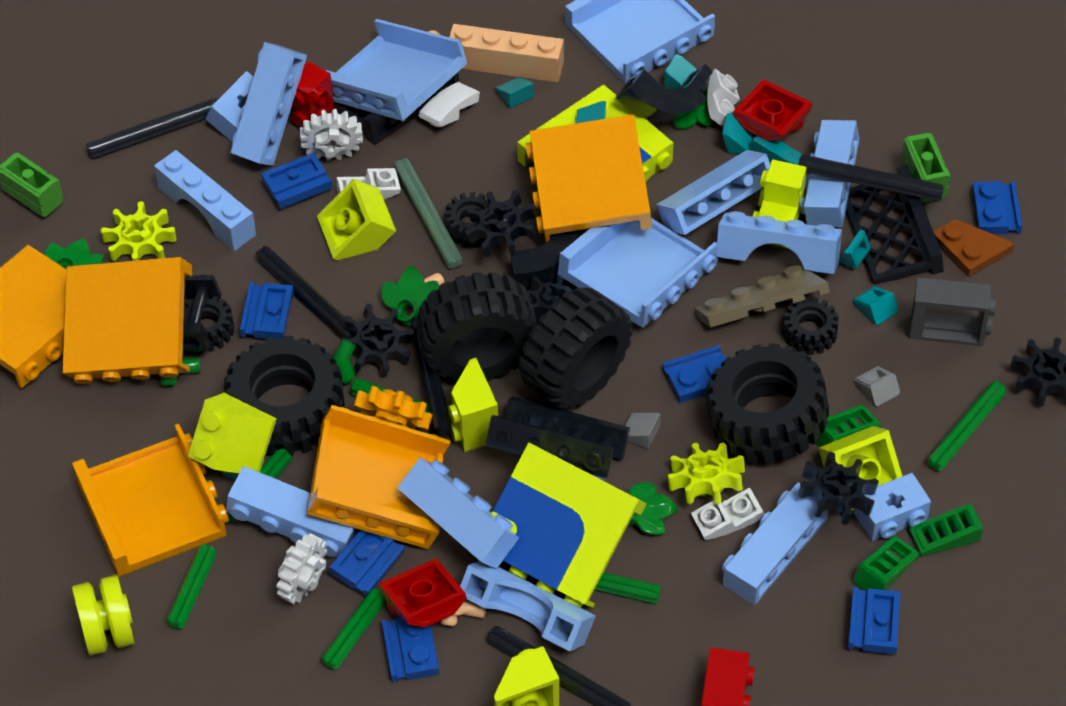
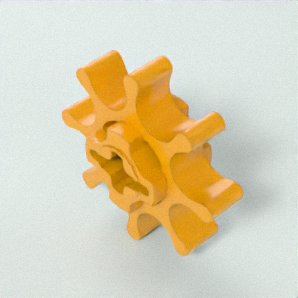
(393, 408)

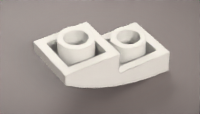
(721, 96)
(446, 105)
(382, 178)
(728, 516)

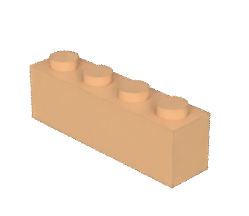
(511, 52)

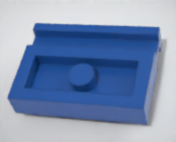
(296, 180)
(996, 207)
(266, 310)
(692, 372)
(366, 561)
(874, 620)
(409, 650)

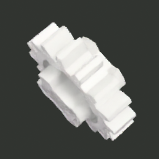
(331, 135)
(302, 568)

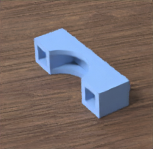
(225, 214)
(814, 245)
(553, 616)

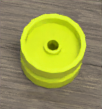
(103, 615)

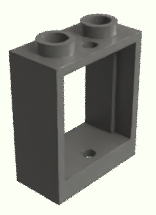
(951, 327)

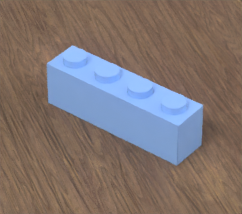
(268, 103)
(713, 192)
(826, 196)
(283, 510)
(458, 512)
(772, 546)

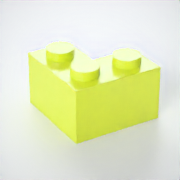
(782, 192)

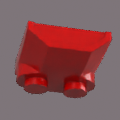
(772, 111)
(423, 594)

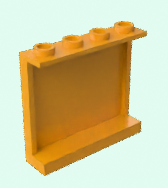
(588, 176)
(31, 313)
(125, 320)
(360, 472)
(152, 503)

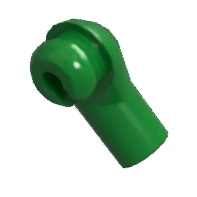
(342, 360)
(193, 363)

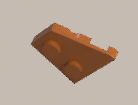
(970, 246)

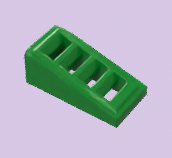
(839, 422)
(956, 518)
(870, 577)

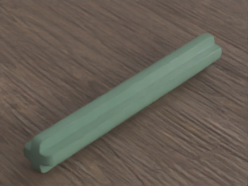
(428, 213)

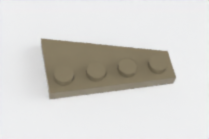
(762, 296)

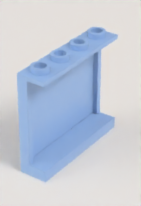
(637, 32)
(397, 70)
(636, 266)

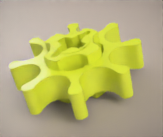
(138, 234)
(706, 473)

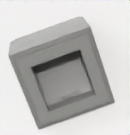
(878, 385)
(643, 428)

